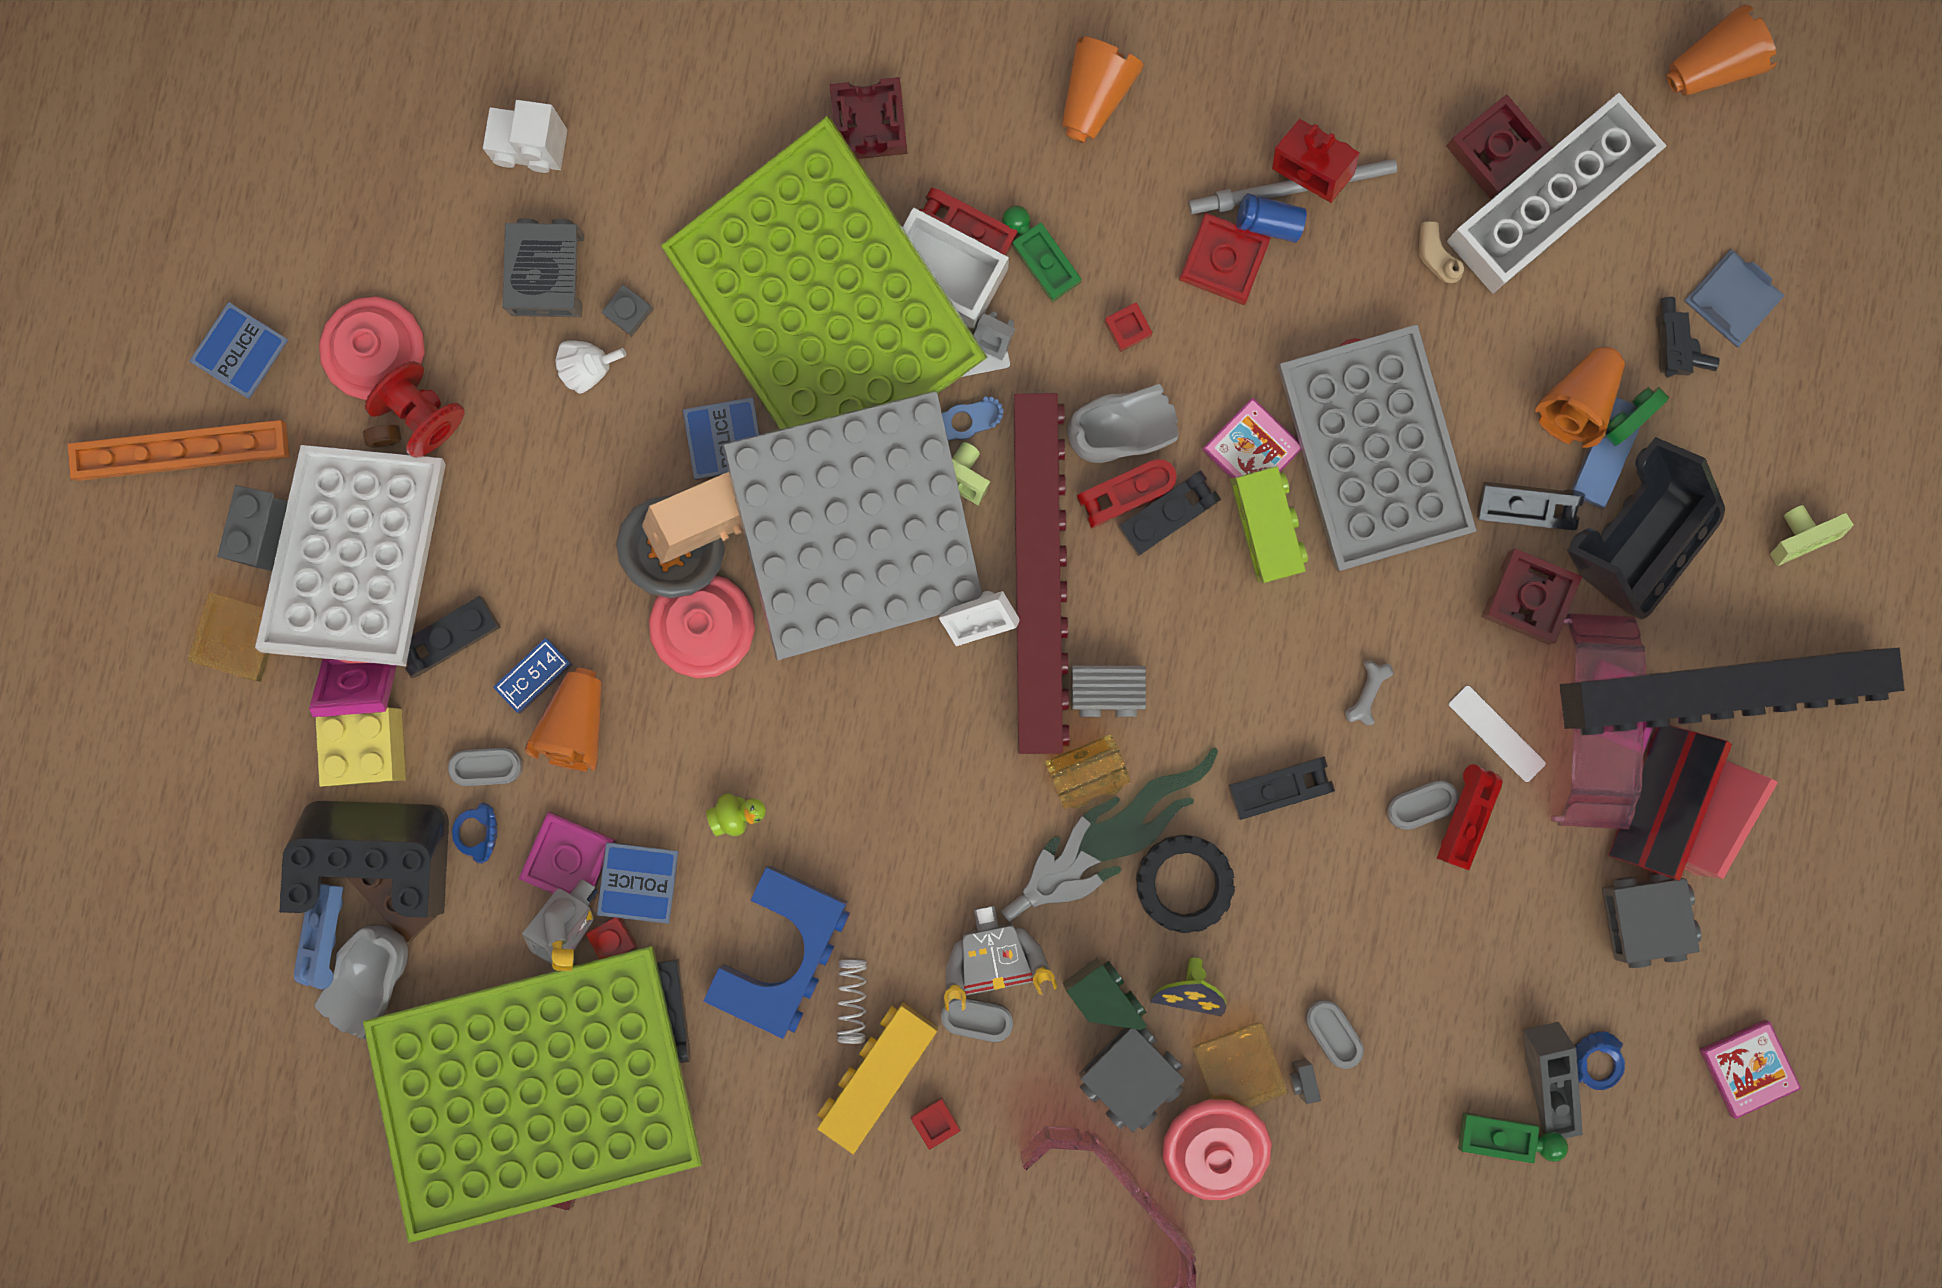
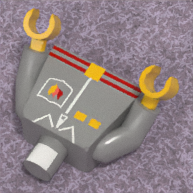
(994, 959)

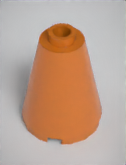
(1726, 54)
(1096, 86)
(1583, 399)
(570, 723)

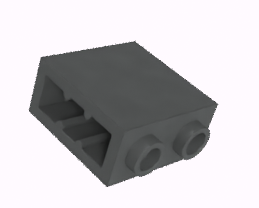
(1651, 920)
(1132, 1078)

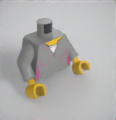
(561, 926)

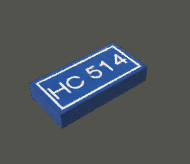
(532, 675)

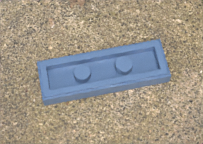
(1604, 464)

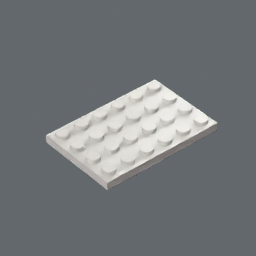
(351, 556)

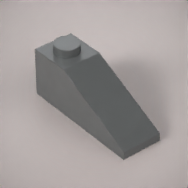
(1554, 1078)

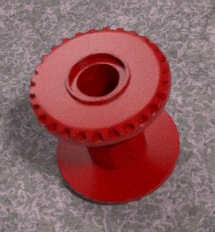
(418, 407)

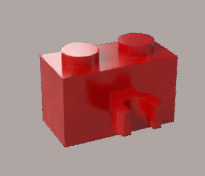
(1315, 160)

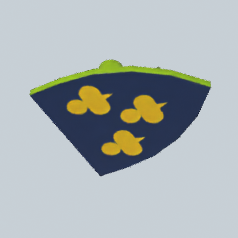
(1193, 993)

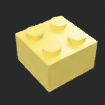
(361, 748)

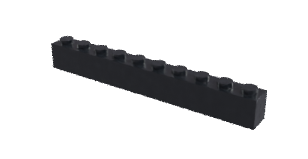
(1730, 689)

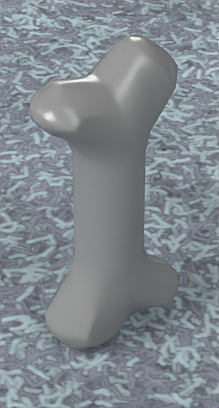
(1375, 676)

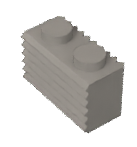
(1108, 689)

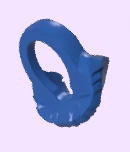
(485, 815)
(1605, 1043)

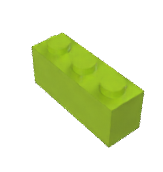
(1269, 524)

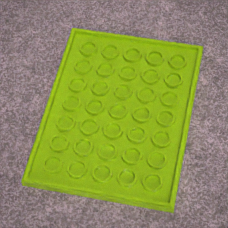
(821, 287)
(531, 1094)

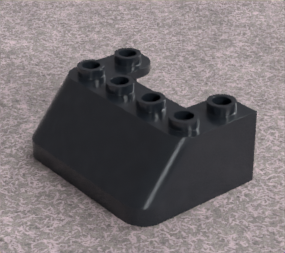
(1654, 532)
(368, 842)

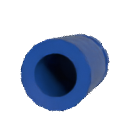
(1271, 218)

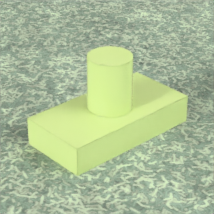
(970, 484)
(1808, 535)

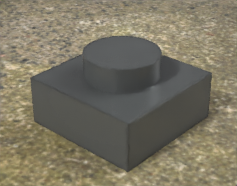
(627, 310)
(1304, 1081)

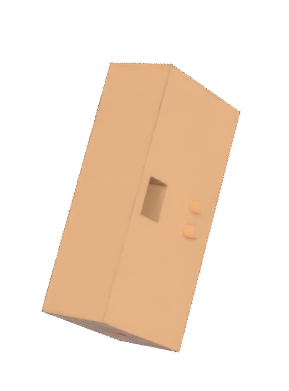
(692, 518)

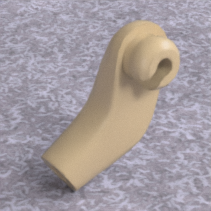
(1435, 256)

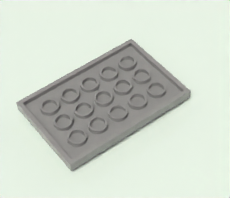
(1376, 448)

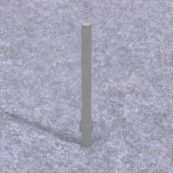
(1226, 200)

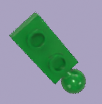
(1041, 254)
(1509, 1139)

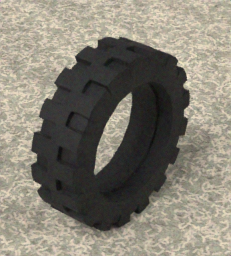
(1221, 896)

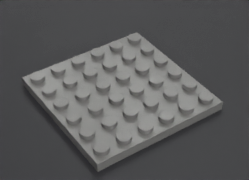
(853, 523)

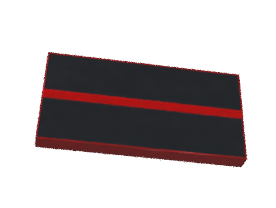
(1674, 798)

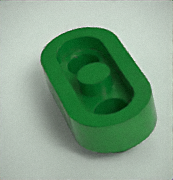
(1645, 404)

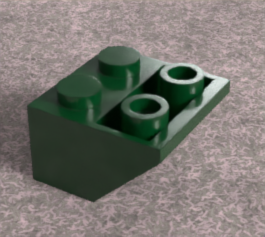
(1101, 1000)

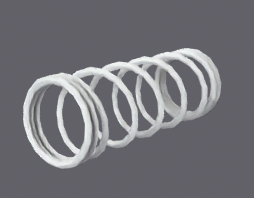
(852, 1036)

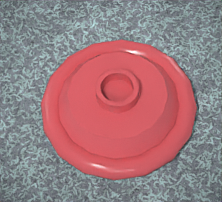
(368, 342)
(703, 631)
(1217, 1149)

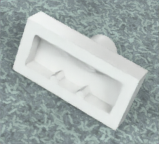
(979, 618)

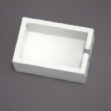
(960, 264)

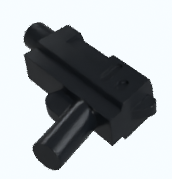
(1677, 349)

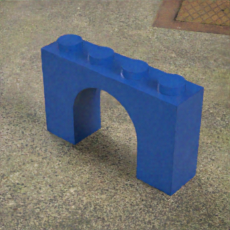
(777, 1004)

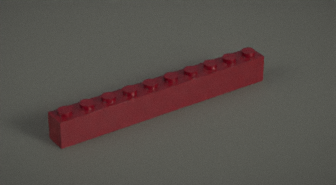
(1038, 573)

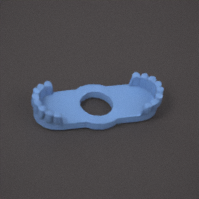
(984, 416)

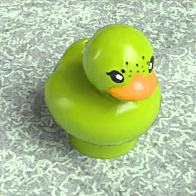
(733, 813)

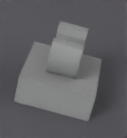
(994, 335)

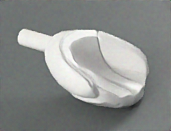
(583, 364)

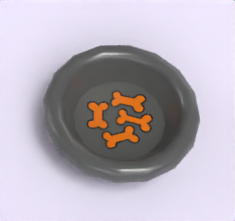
(673, 578)

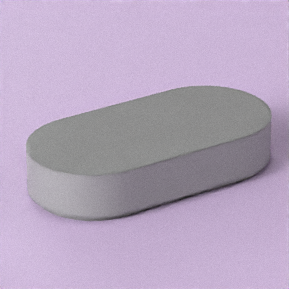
(485, 766)
(1422, 805)
(979, 1020)
(1334, 1034)

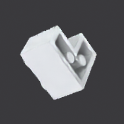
(526, 136)

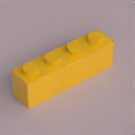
(877, 1076)

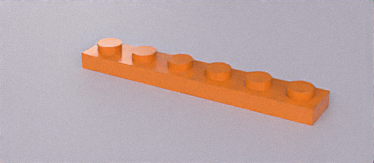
(178, 450)

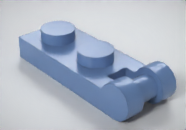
(318, 939)

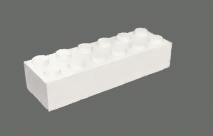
(1556, 193)

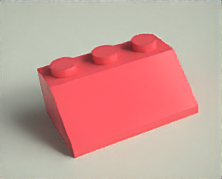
(1728, 820)

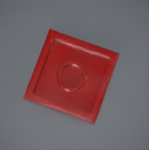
(1224, 259)

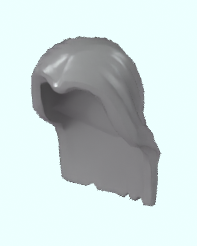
(1123, 425)
(363, 978)

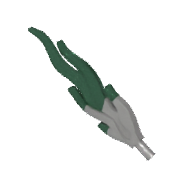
(1093, 843)

